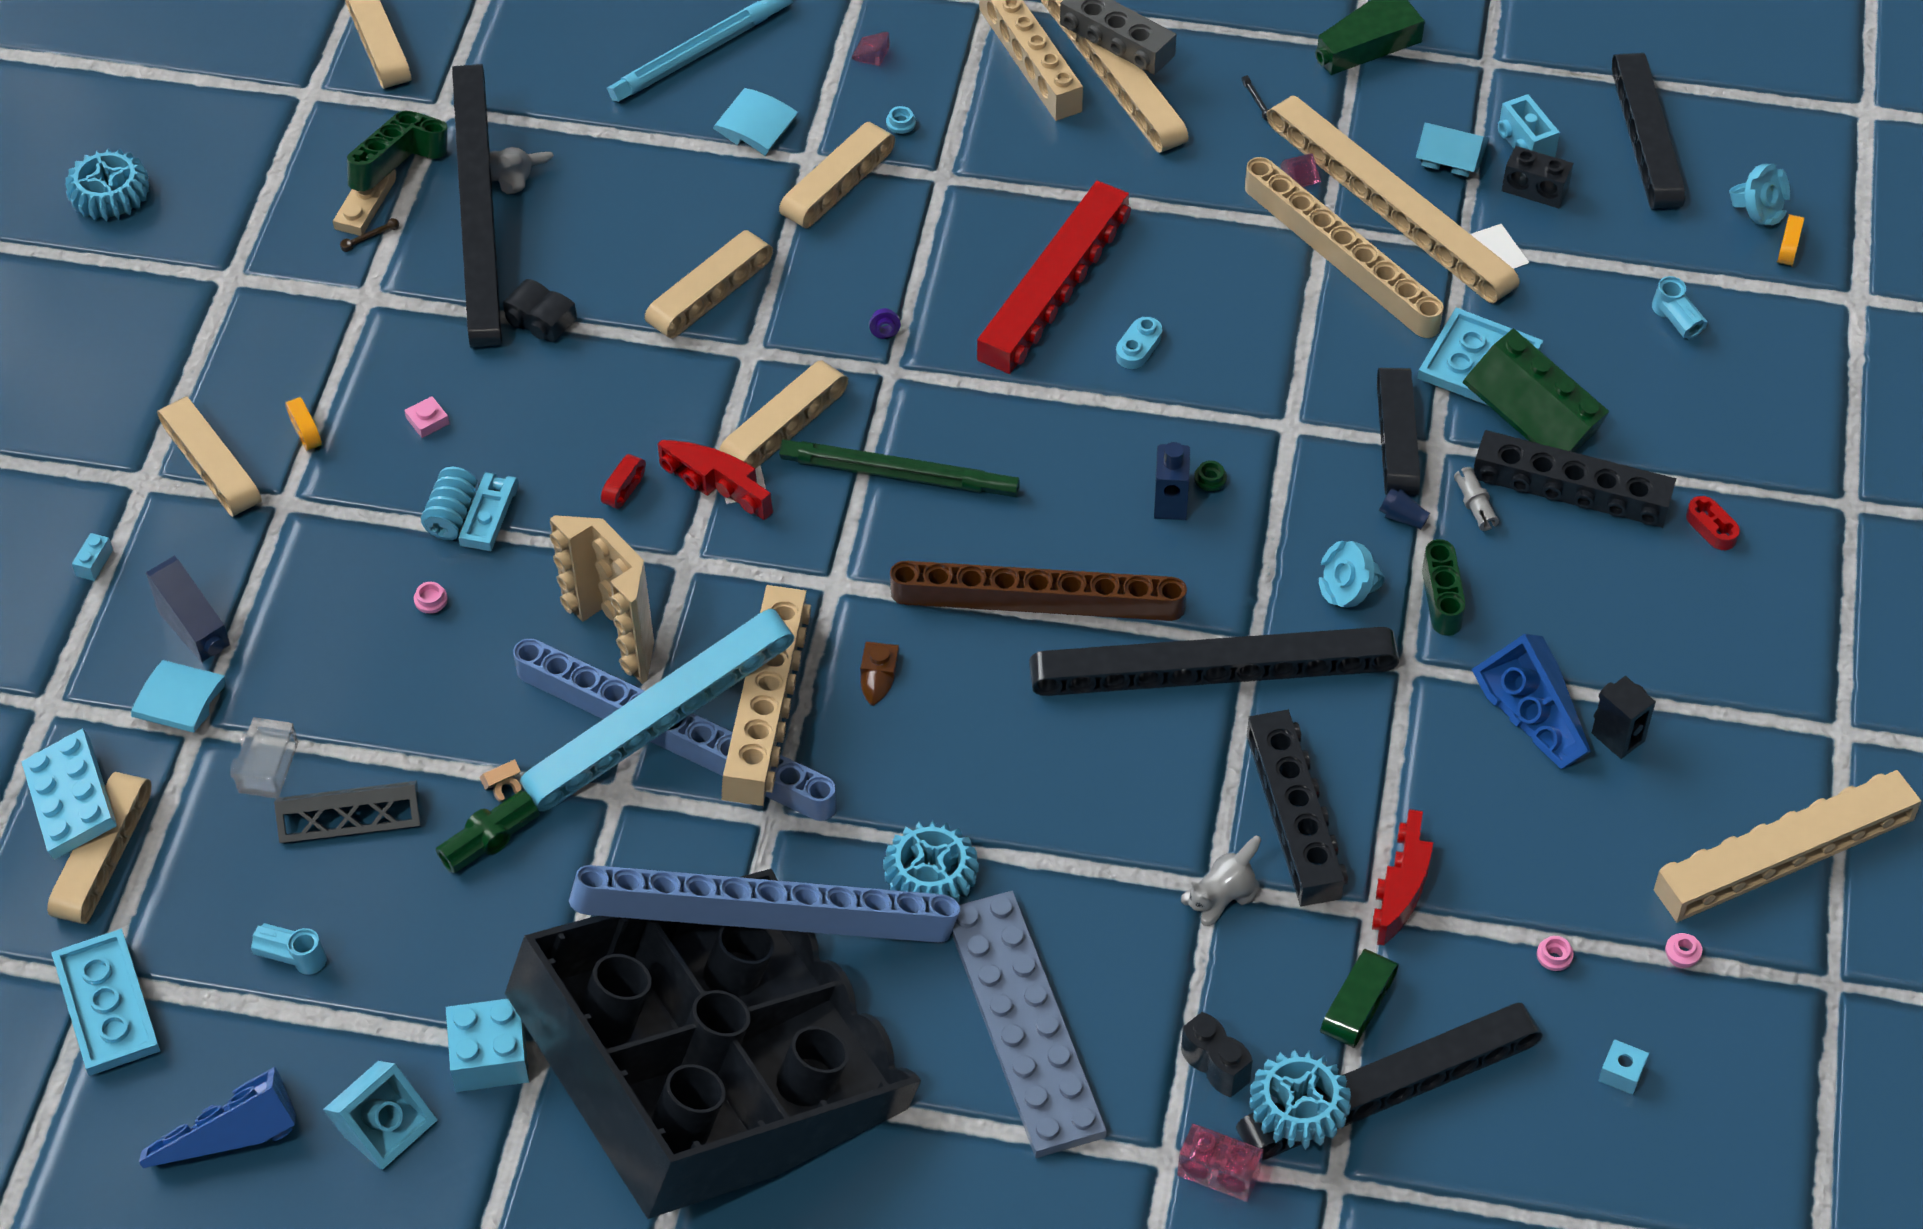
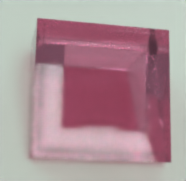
(872, 48)
(1302, 169)

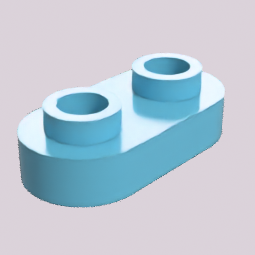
(1143, 337)

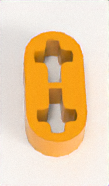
(1790, 240)
(303, 423)

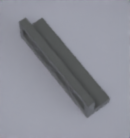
(346, 798)

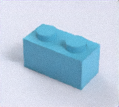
(92, 556)

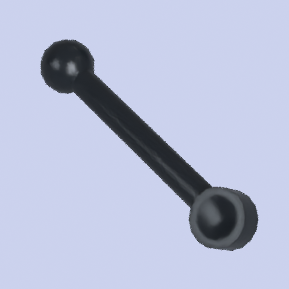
(1247, 84)

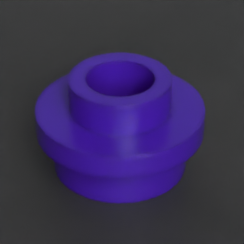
(881, 317)

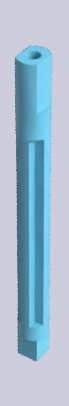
(695, 48)

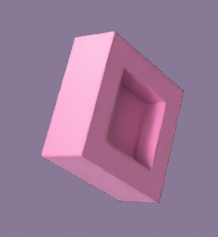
(426, 416)

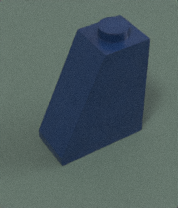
(187, 609)

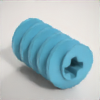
(449, 503)

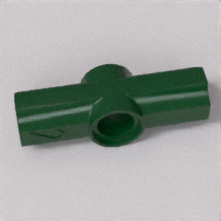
(487, 831)

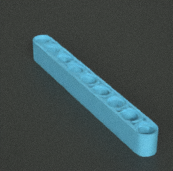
(657, 709)

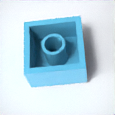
(486, 1045)

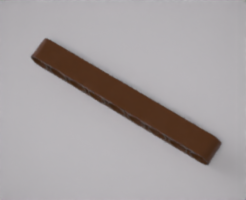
(1038, 590)

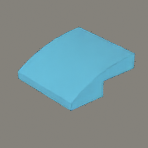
(755, 120)
(177, 696)

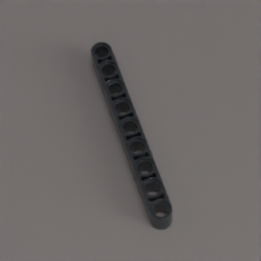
(1419, 1069)

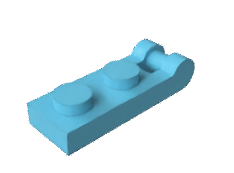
(488, 511)

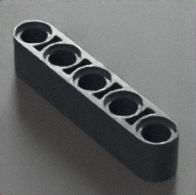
(1398, 430)

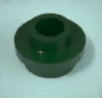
(1210, 476)

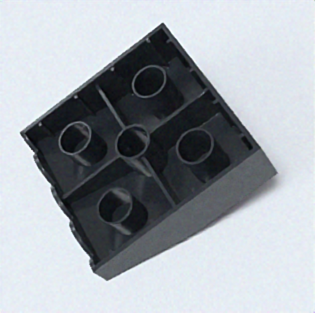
(704, 1049)

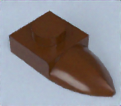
(878, 670)

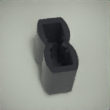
(539, 310)
(1214, 1053)

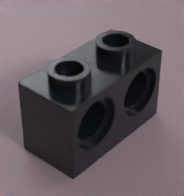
(1537, 177)

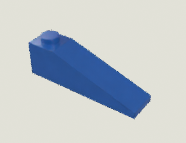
(1533, 693)
(249, 1118)

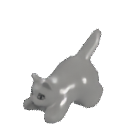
(513, 167)
(1228, 880)

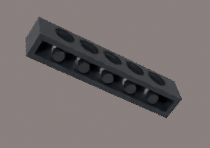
(1574, 478)
(1311, 882)

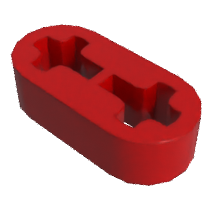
(623, 481)
(1710, 524)

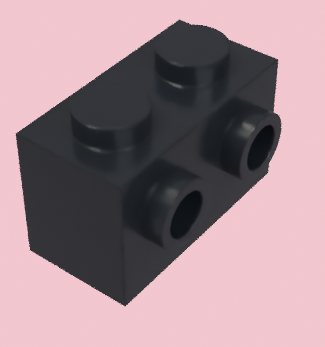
(1623, 716)

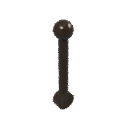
(347, 244)

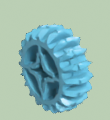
(125, 188)
(934, 854)
(1311, 1115)

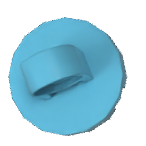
(1763, 194)
(1349, 574)

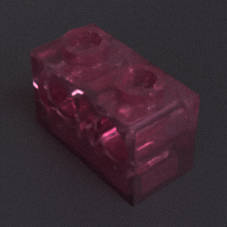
(1220, 1162)

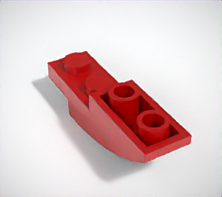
(712, 469)
(1403, 881)

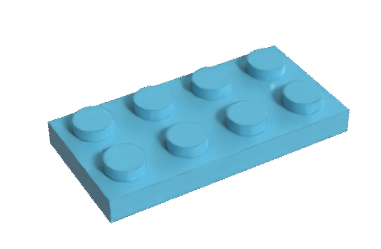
(68, 794)
(105, 1002)

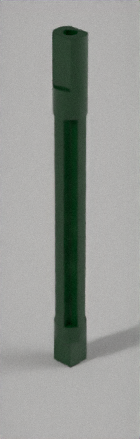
(899, 468)

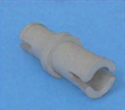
(1476, 498)

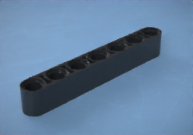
(1648, 131)

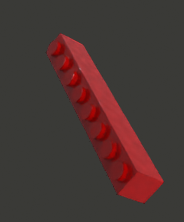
(1053, 277)

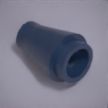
(1404, 509)

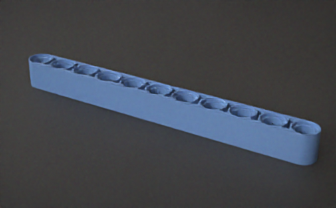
(568, 678)
(763, 904)

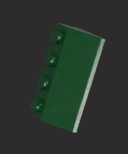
(1535, 394)

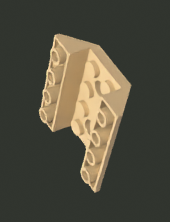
(607, 575)

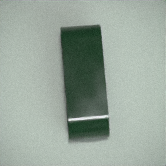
(1443, 587)
(1359, 998)

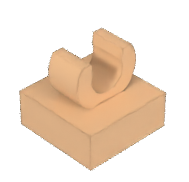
(502, 775)

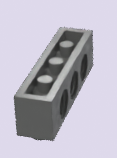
(1120, 32)

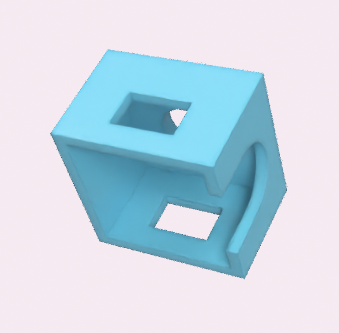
(1623, 1077)

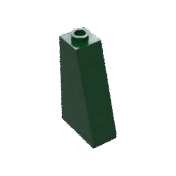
(1368, 34)

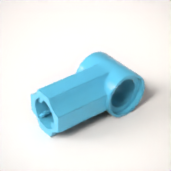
(1675, 305)
(290, 947)

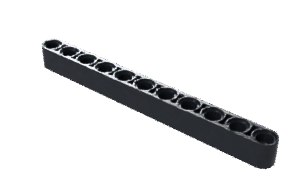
(476, 206)
(1213, 661)

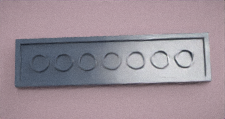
(1026, 1026)

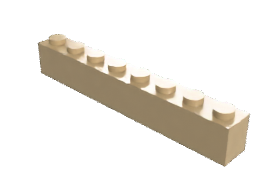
(1786, 845)

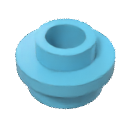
(900, 120)

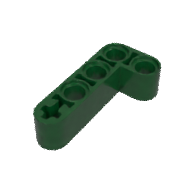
(392, 144)

